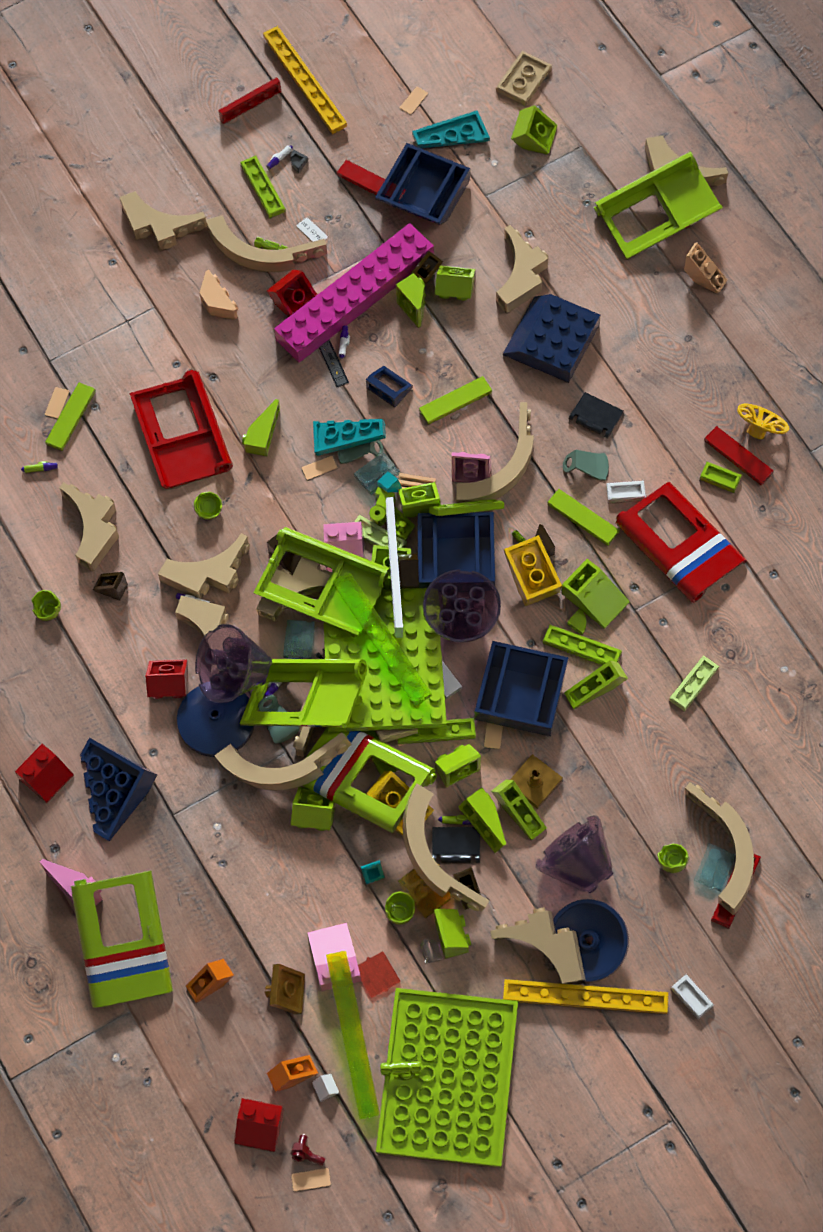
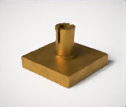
(536, 780)
(286, 989)

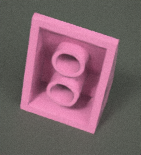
(470, 467)
(346, 537)
(65, 878)
(330, 941)

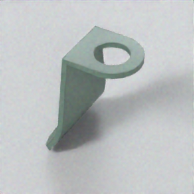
(350, 454)
(591, 463)
(278, 733)

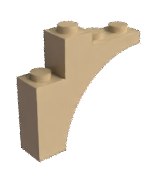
(660, 153)
(165, 227)
(524, 280)
(97, 532)
(196, 577)
(305, 581)
(201, 614)
(559, 948)

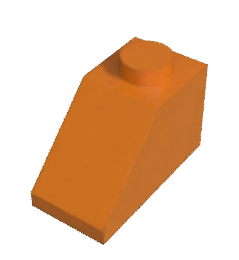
(209, 979)
(291, 1072)

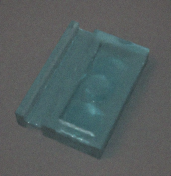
(374, 470)
(299, 639)
(714, 867)

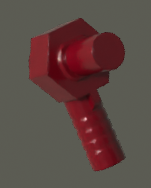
(301, 1151)

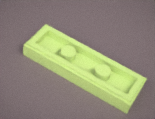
(377, 535)
(694, 683)

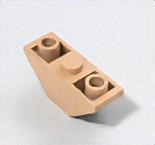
(703, 270)
(216, 298)

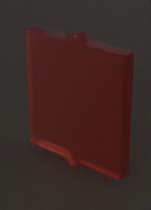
(378, 974)

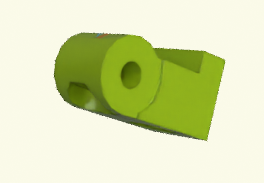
(378, 512)

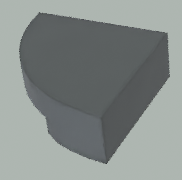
(298, 160)

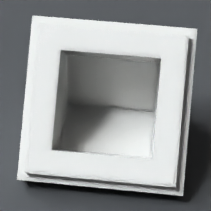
(325, 1087)

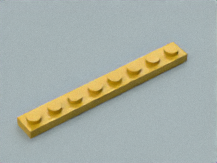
(305, 80)
(586, 996)

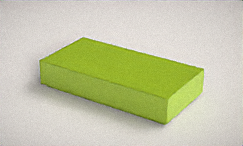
(720, 477)

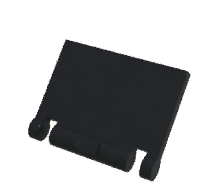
(596, 414)
(455, 844)

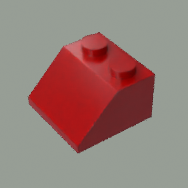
(292, 292)
(167, 678)
(44, 773)
(258, 1124)

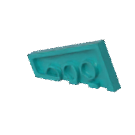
(454, 131)
(342, 435)

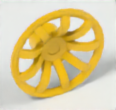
(758, 427)

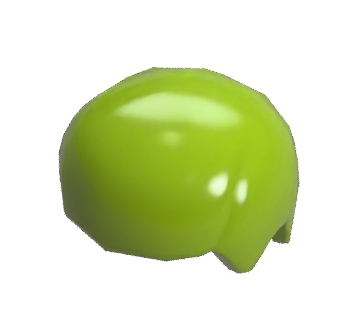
(207, 505)
(46, 605)
(673, 858)
(400, 908)

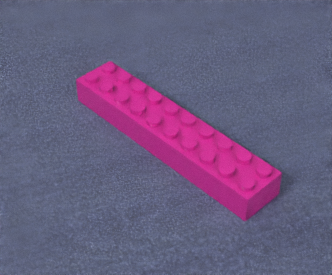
(352, 293)

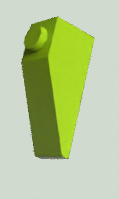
(261, 431)
(596, 684)
(519, 808)
(484, 817)

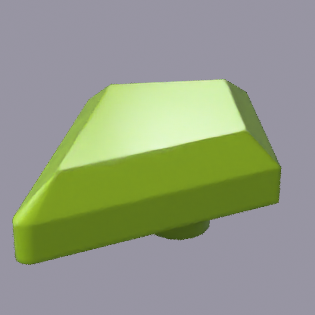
(402, 525)

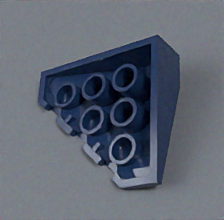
(115, 786)

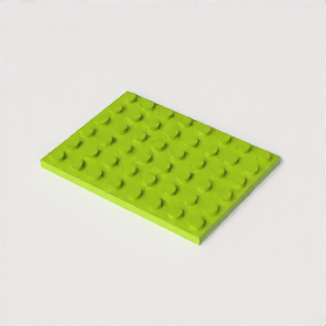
(382, 698)
(462, 1094)

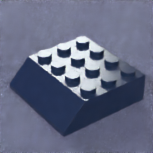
(430, 184)
(553, 336)
(454, 544)
(521, 688)

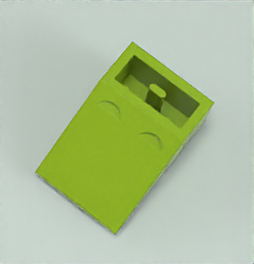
(594, 593)

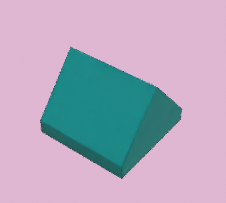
(389, 483)
(372, 872)

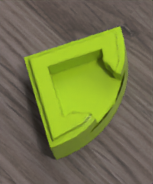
(578, 621)

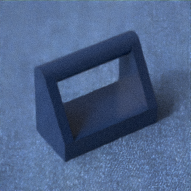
(385, 392)

